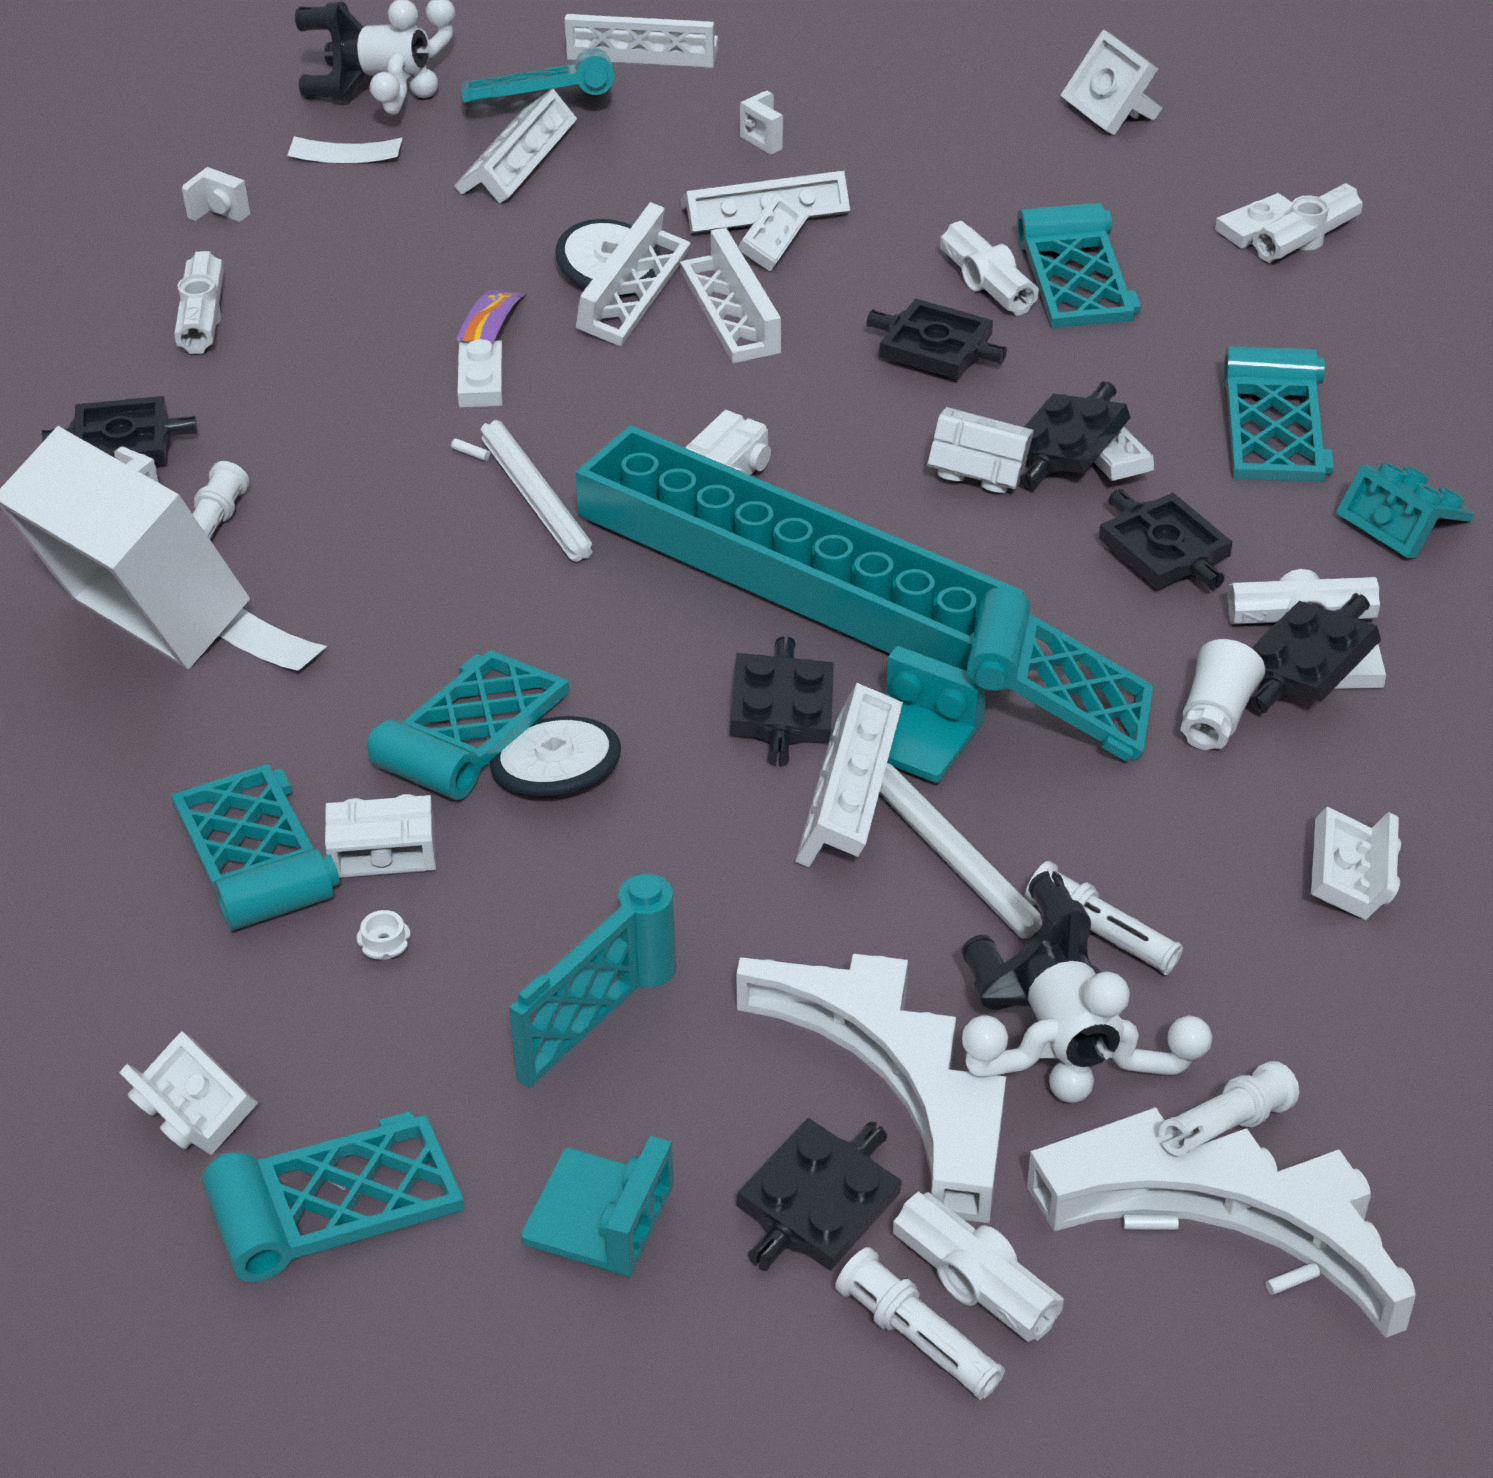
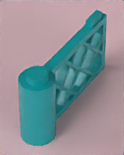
(591, 71)
(1066, 231)
(1271, 376)
(1007, 649)
(437, 755)
(267, 882)
(640, 953)
(255, 1210)

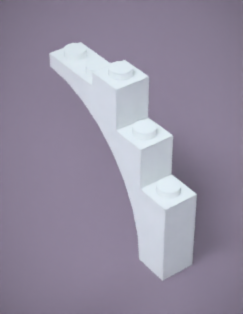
(911, 1051)
(1230, 1183)

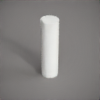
(470, 449)
(1150, 1222)
(1292, 1278)

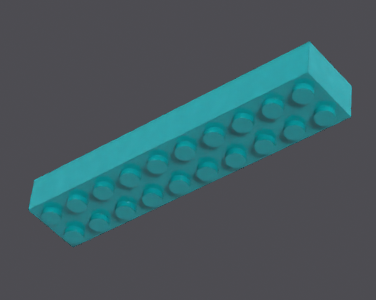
(783, 547)

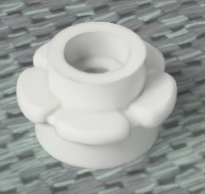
(383, 935)

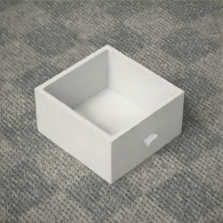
(123, 546)

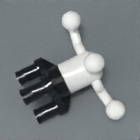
(380, 51)
(1071, 1001)

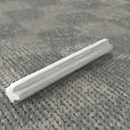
(536, 491)
(960, 854)

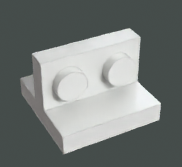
(1112, 84)

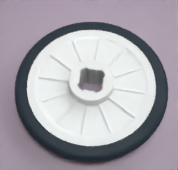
(587, 247)
(557, 756)

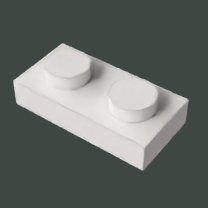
(480, 373)

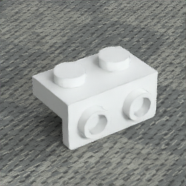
(1355, 862)
(191, 1094)

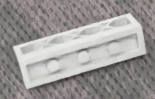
(643, 46)
(519, 147)
(742, 203)
(620, 277)
(745, 300)
(851, 774)

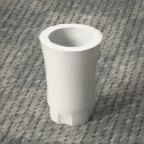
(1220, 691)

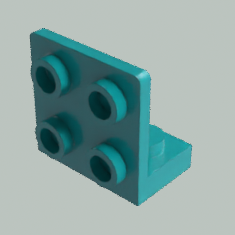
(1399, 506)
(936, 715)
(602, 1207)

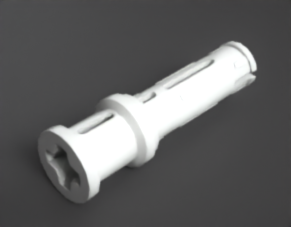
(216, 500)
(1117, 926)
(1244, 1103)
(899, 1307)

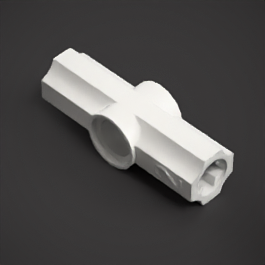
(1307, 223)
(989, 268)
(199, 302)
(1273, 599)
(978, 1266)

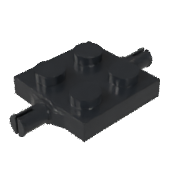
(936, 338)
(129, 423)
(1072, 432)
(1165, 540)
(1313, 650)
(782, 699)
(818, 1194)

